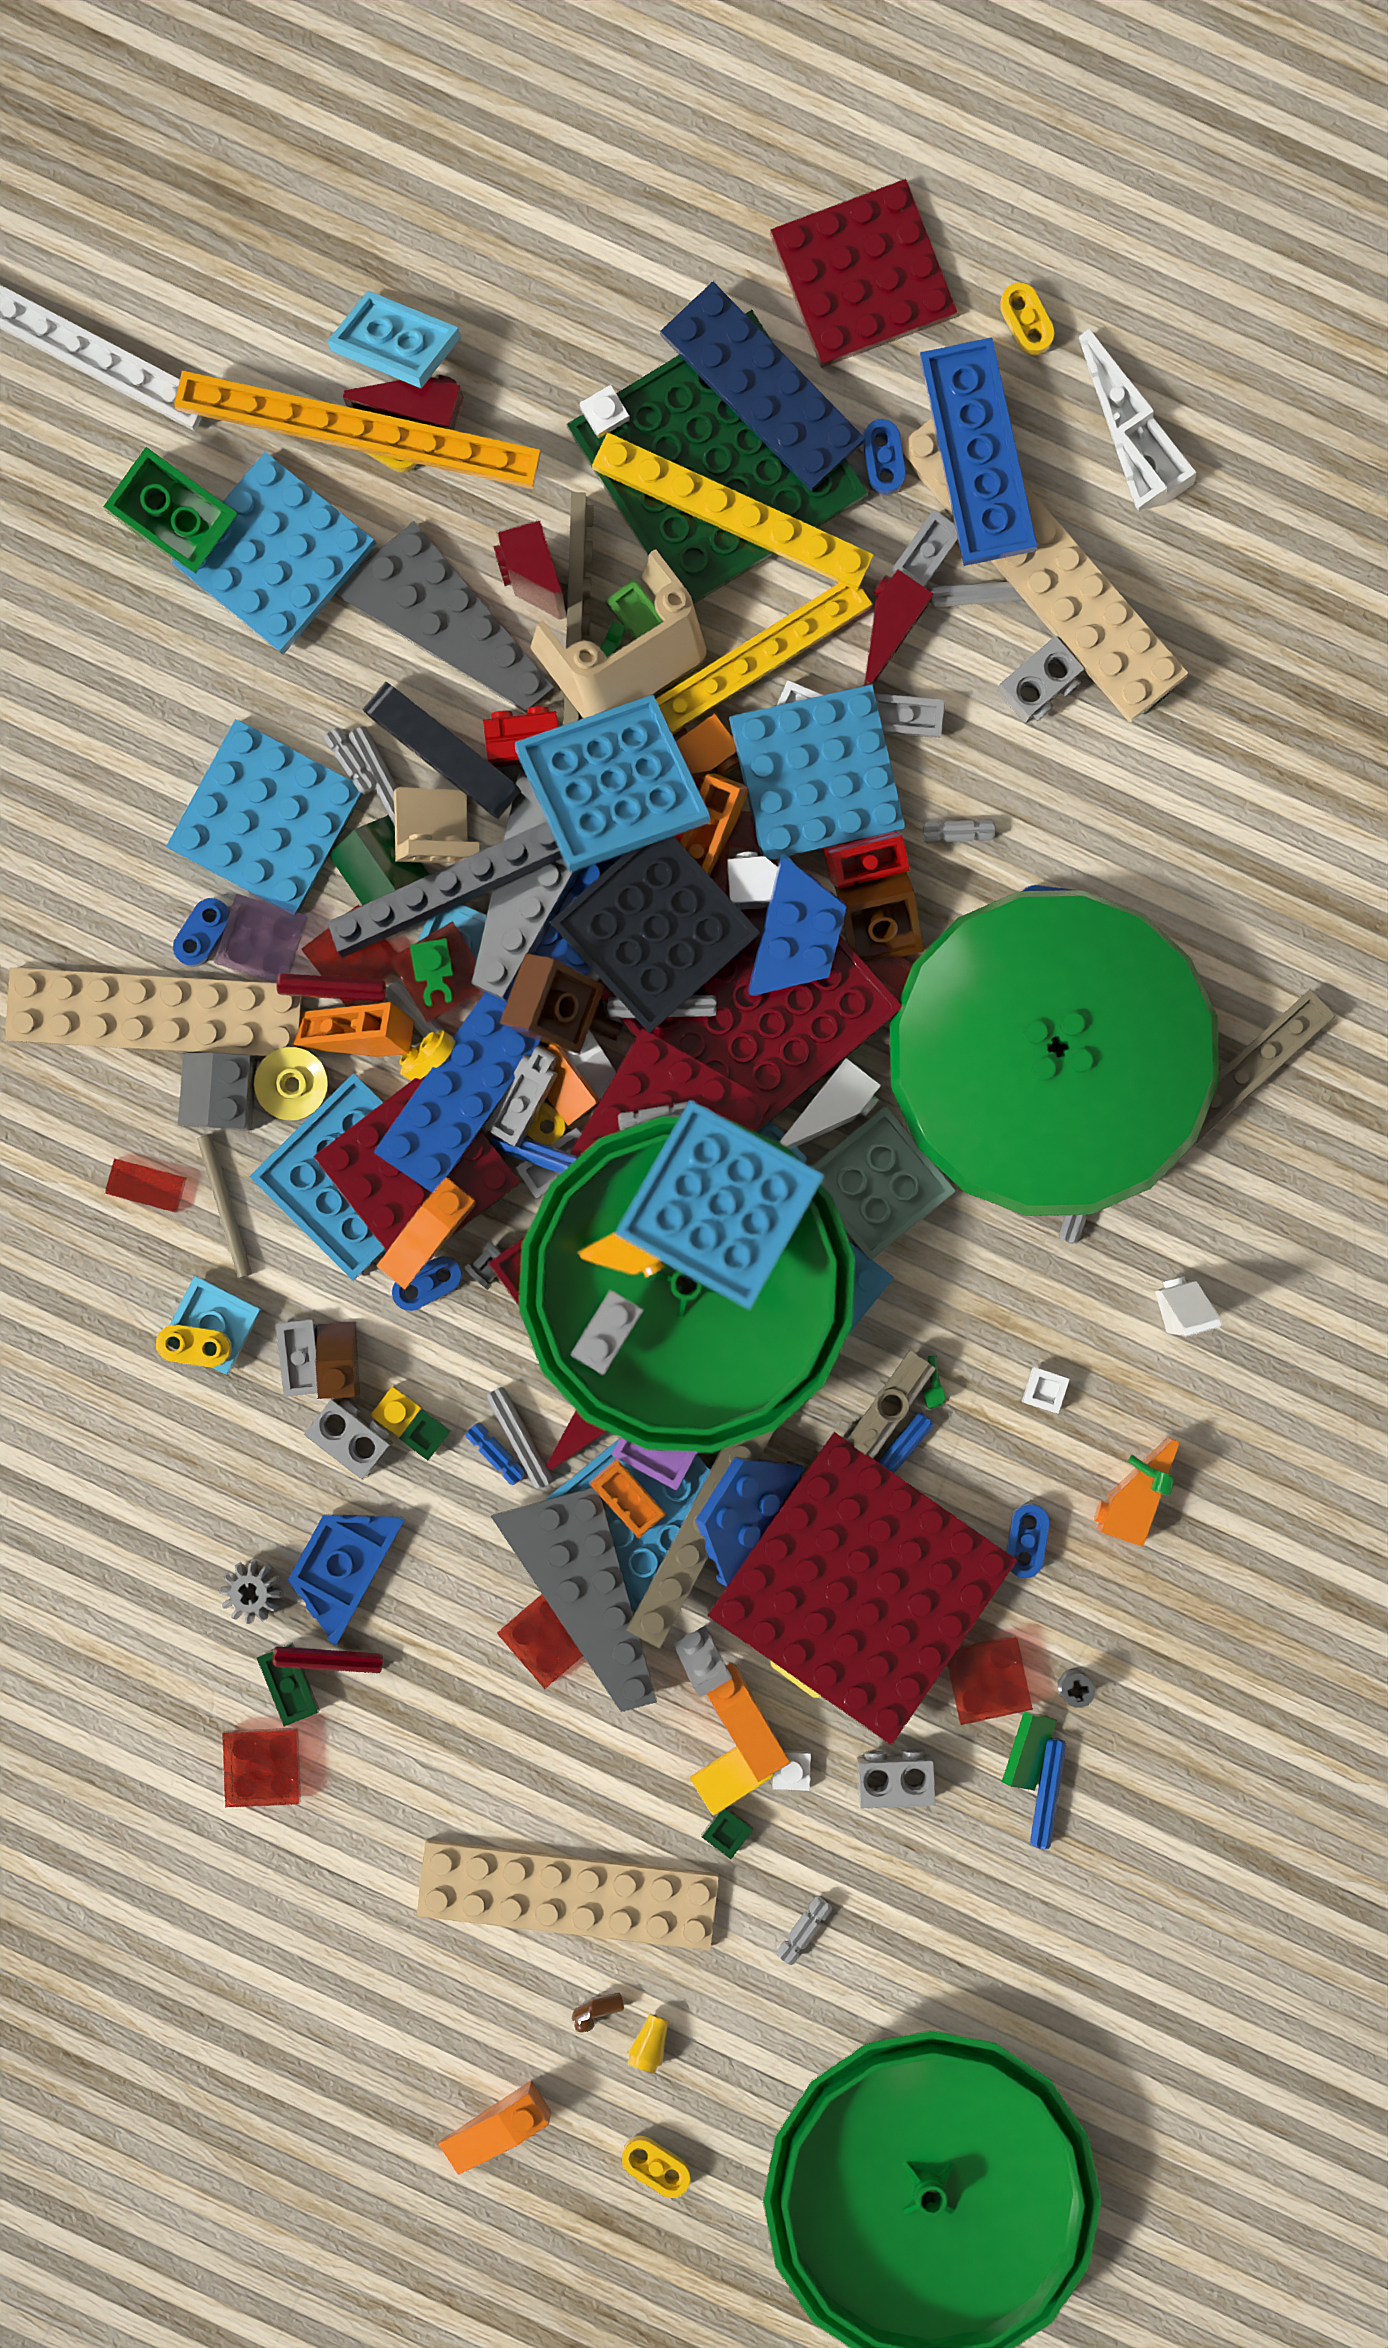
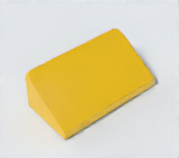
(725, 1781)

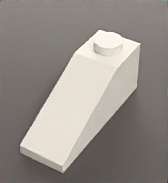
(836, 1104)
(1186, 1308)

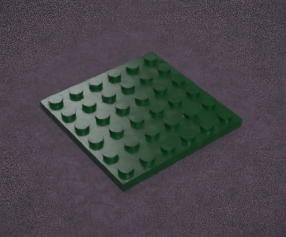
(693, 427)

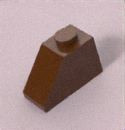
(337, 1361)

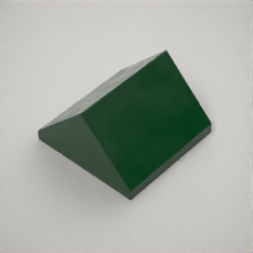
(370, 863)

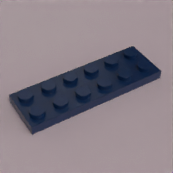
(762, 386)

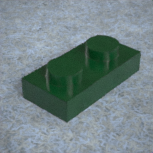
(288, 1689)

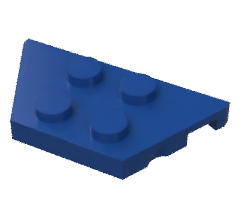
(797, 931)
(743, 1510)
(341, 1566)

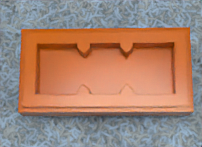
(627, 1498)

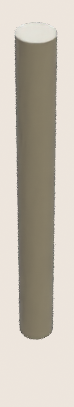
(224, 1206)

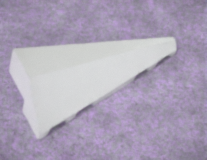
(1147, 455)

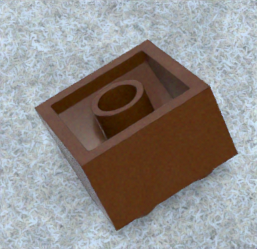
(883, 913)
(552, 1003)

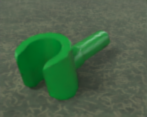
(935, 1395)
(1162, 1482)

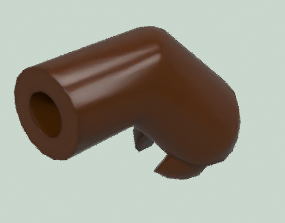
(596, 2008)

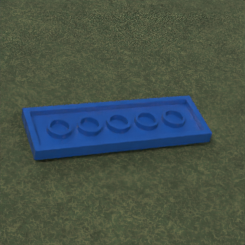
(978, 451)

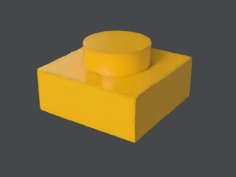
(396, 1411)

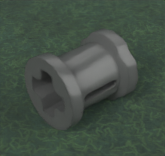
(480, 1269)
(1086, 1693)

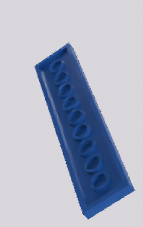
(470, 1083)

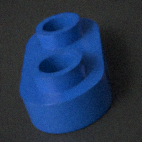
(884, 458)
(205, 934)
(428, 1284)
(1028, 1539)

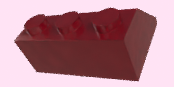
(529, 567)

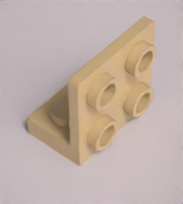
(431, 826)

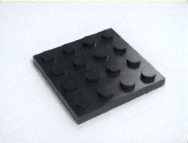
(655, 929)

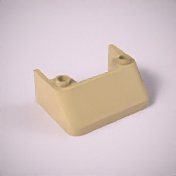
(639, 668)

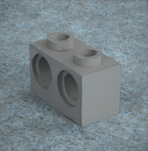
(1035, 675)
(343, 1446)
(895, 1790)

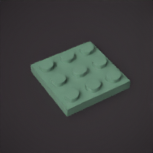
(881, 1182)

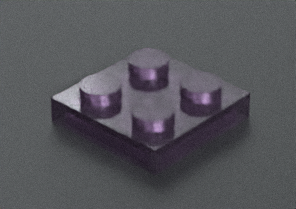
(260, 939)

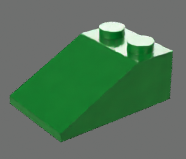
(169, 510)

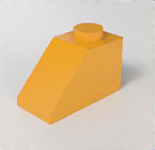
(622, 1256)

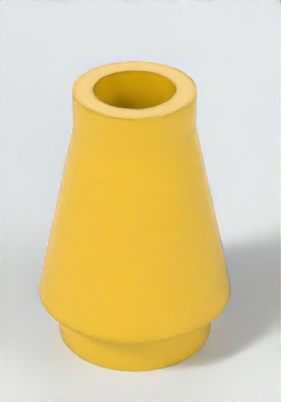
(649, 2045)

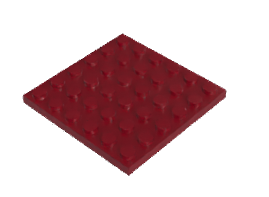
(784, 1037)
(862, 1588)

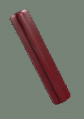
(331, 987)
(327, 1660)

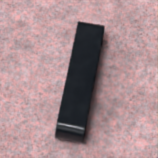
(442, 750)

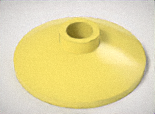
(272, 1079)

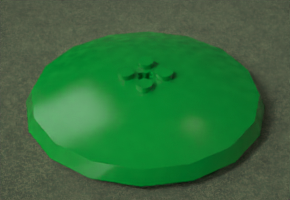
(1038, 1126)
(695, 1363)
(947, 2269)

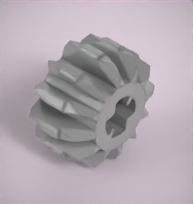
(264, 1591)

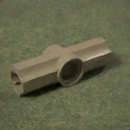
(906, 1384)

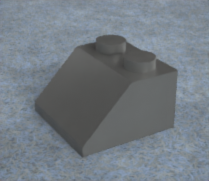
(217, 1091)

